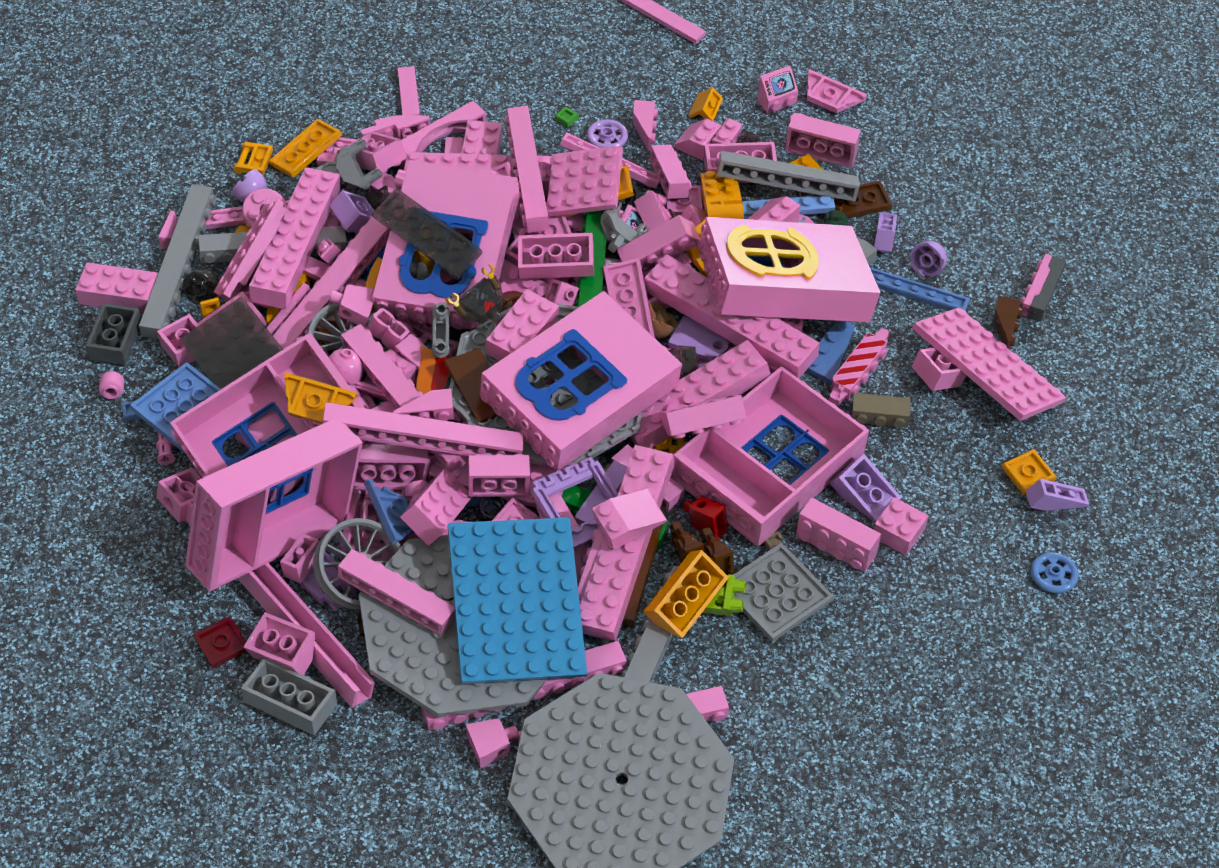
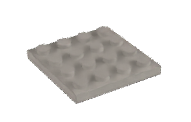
(780, 592)

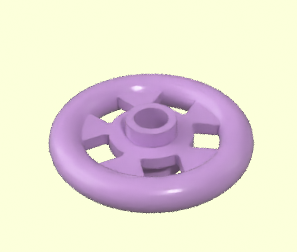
(607, 134)

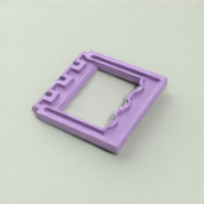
(565, 479)

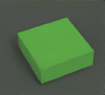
(566, 117)

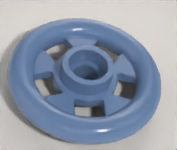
(1046, 584)

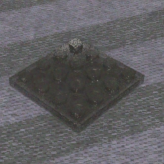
(230, 343)

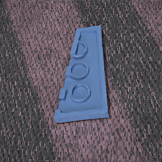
(832, 351)

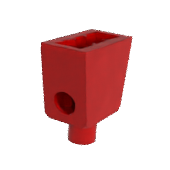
(706, 514)

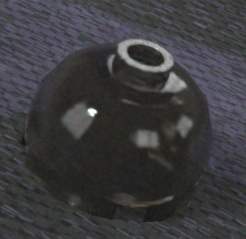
(200, 285)

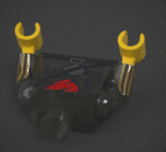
(481, 301)

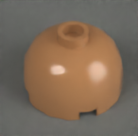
(662, 322)

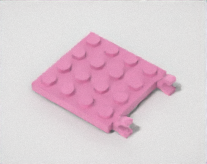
(583, 180)

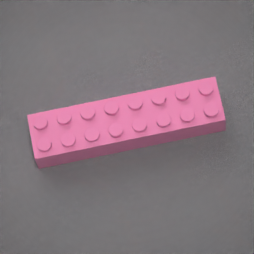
(724, 376)

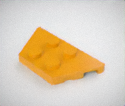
(308, 397)

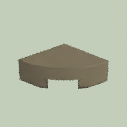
(773, 540)

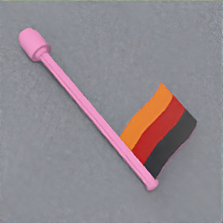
(431, 376)

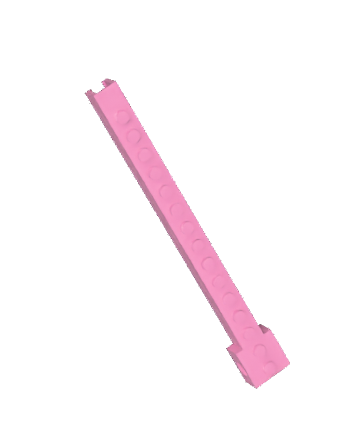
(280, 600)

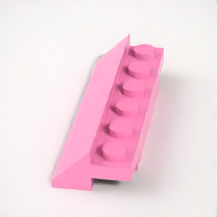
(251, 250)

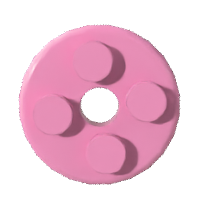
(255, 201)

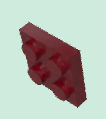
(220, 642)

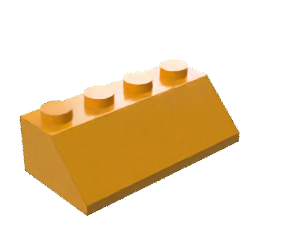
(686, 594)

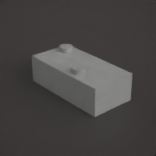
(289, 696)

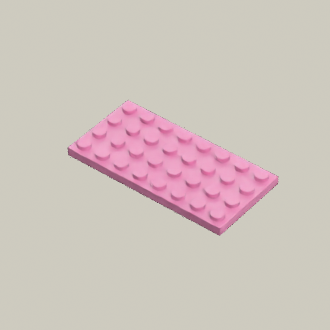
(989, 363)

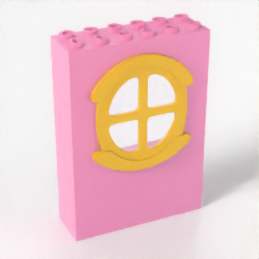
(826, 285)

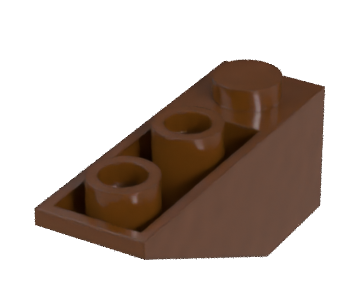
(1005, 319)

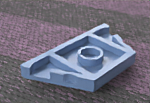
(389, 509)

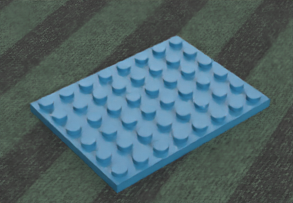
(516, 600)

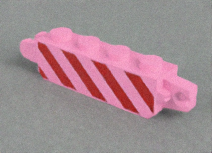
(858, 366)

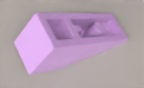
(885, 232)
(1055, 496)

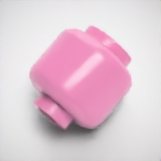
(111, 385)

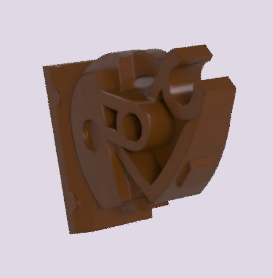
(683, 541)
(717, 551)

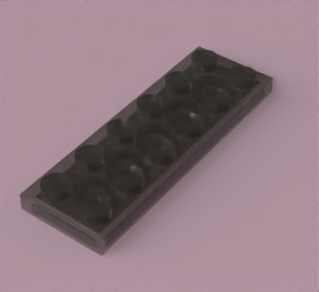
(427, 233)

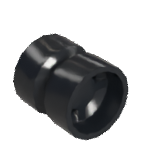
(490, 507)

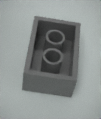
(114, 334)

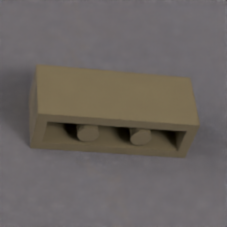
(881, 410)

